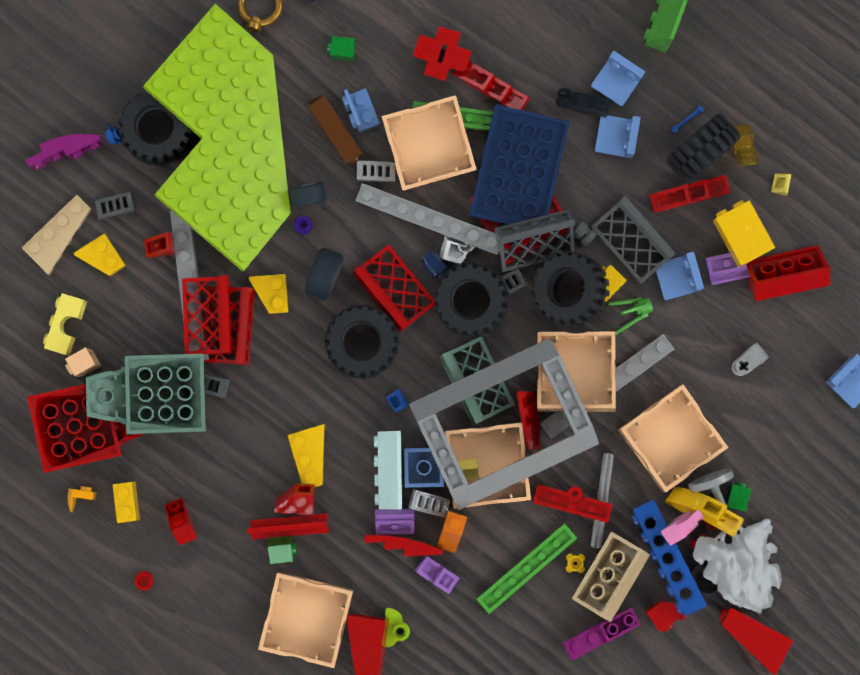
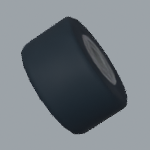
(308, 194)

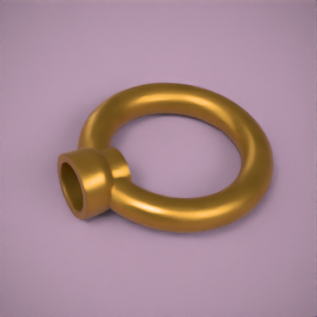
(254, 23)

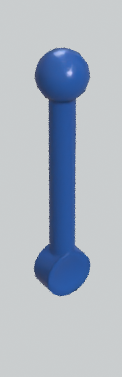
(674, 129)

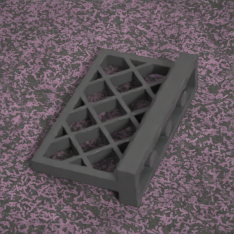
(642, 225)
(534, 228)

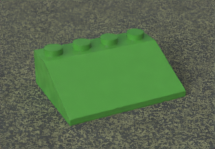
(664, 24)

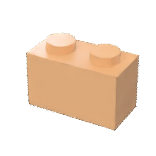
(82, 363)

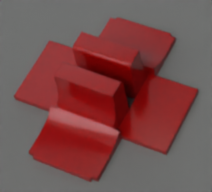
(430, 51)

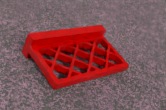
(381, 298)
(223, 310)
(244, 328)
(289, 526)

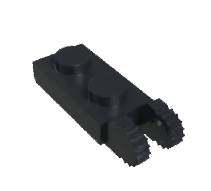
(583, 102)

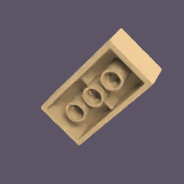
(598, 576)

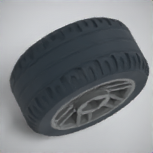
(323, 274)

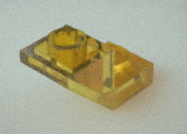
(744, 147)

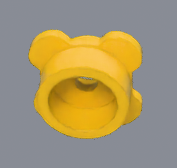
(570, 563)

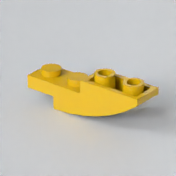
(712, 510)

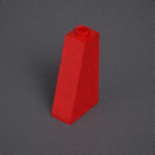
(759, 640)
(367, 643)

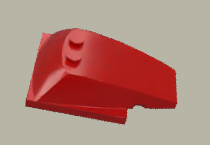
(68, 435)

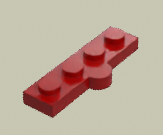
(573, 502)

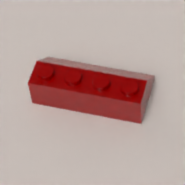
(788, 273)

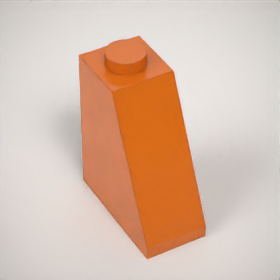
(451, 531)

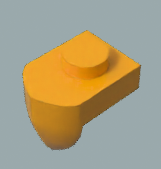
(83, 492)

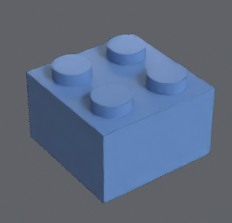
(421, 468)

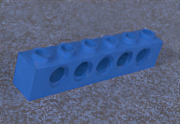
(651, 512)

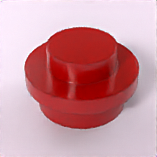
(144, 580)

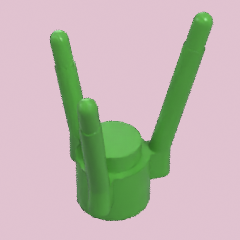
(641, 307)

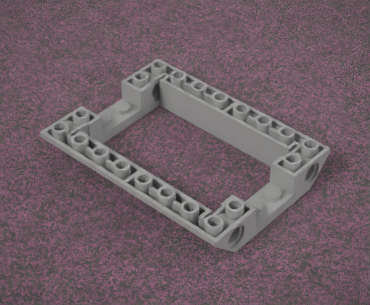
(576, 417)

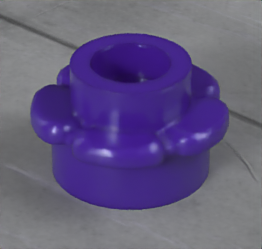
(299, 221)

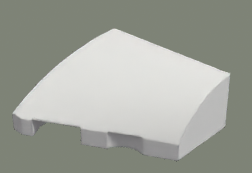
(454, 250)

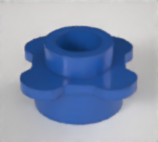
(112, 135)

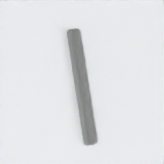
(603, 492)

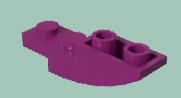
(71, 145)
(600, 633)

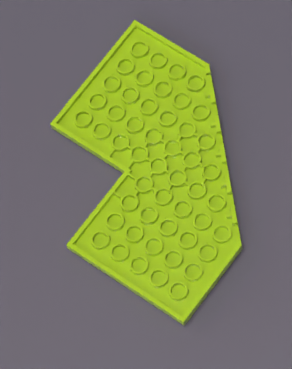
(236, 175)

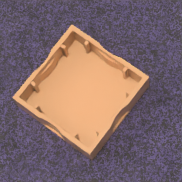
(429, 143)
(591, 366)
(672, 438)
(493, 449)
(306, 619)

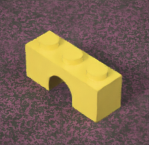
(67, 308)

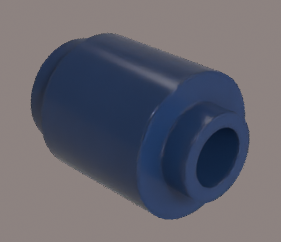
(434, 265)

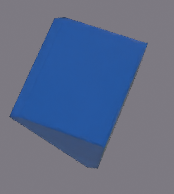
(397, 400)

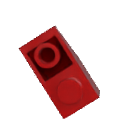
(297, 500)
(180, 521)
(663, 615)

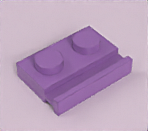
(724, 269)
(394, 521)

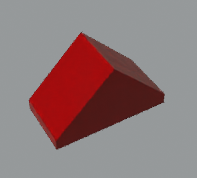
(159, 245)

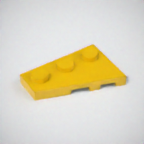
(309, 454)

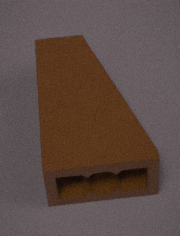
(334, 129)

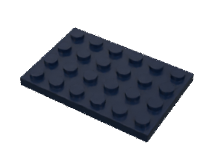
(519, 166)

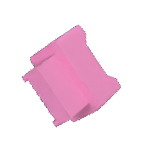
(681, 526)

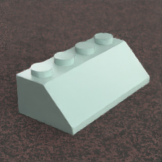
(389, 470)

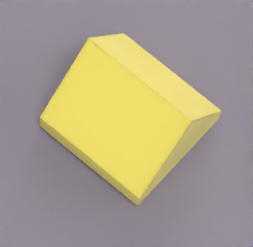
(781, 184)
(469, 468)

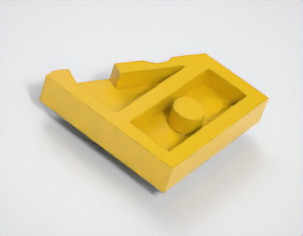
(101, 255)
(272, 292)

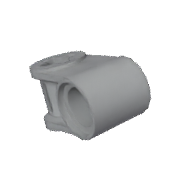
(751, 358)

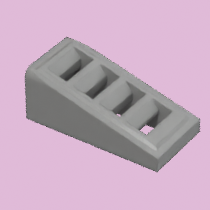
(360, 178)
(440, 504)

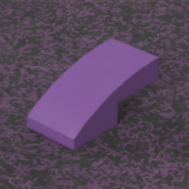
(437, 574)

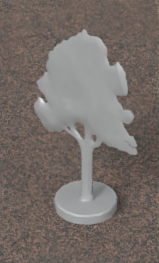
(742, 566)

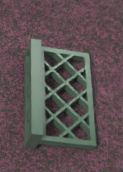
(455, 374)

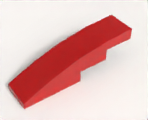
(492, 87)
(690, 194)
(410, 546)

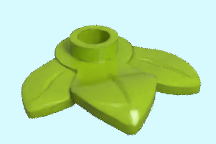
(395, 622)

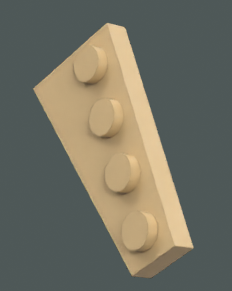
(51, 241)

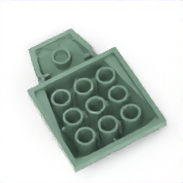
(151, 394)

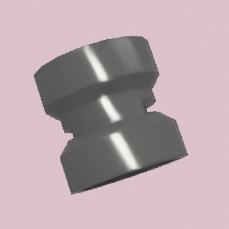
(581, 230)

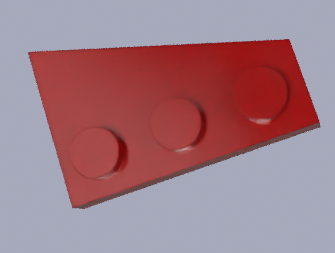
(530, 419)

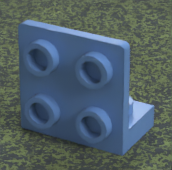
(617, 79)
(361, 108)
(617, 136)
(680, 277)
(847, 381)

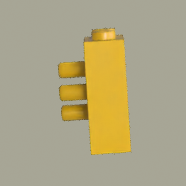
(743, 233)

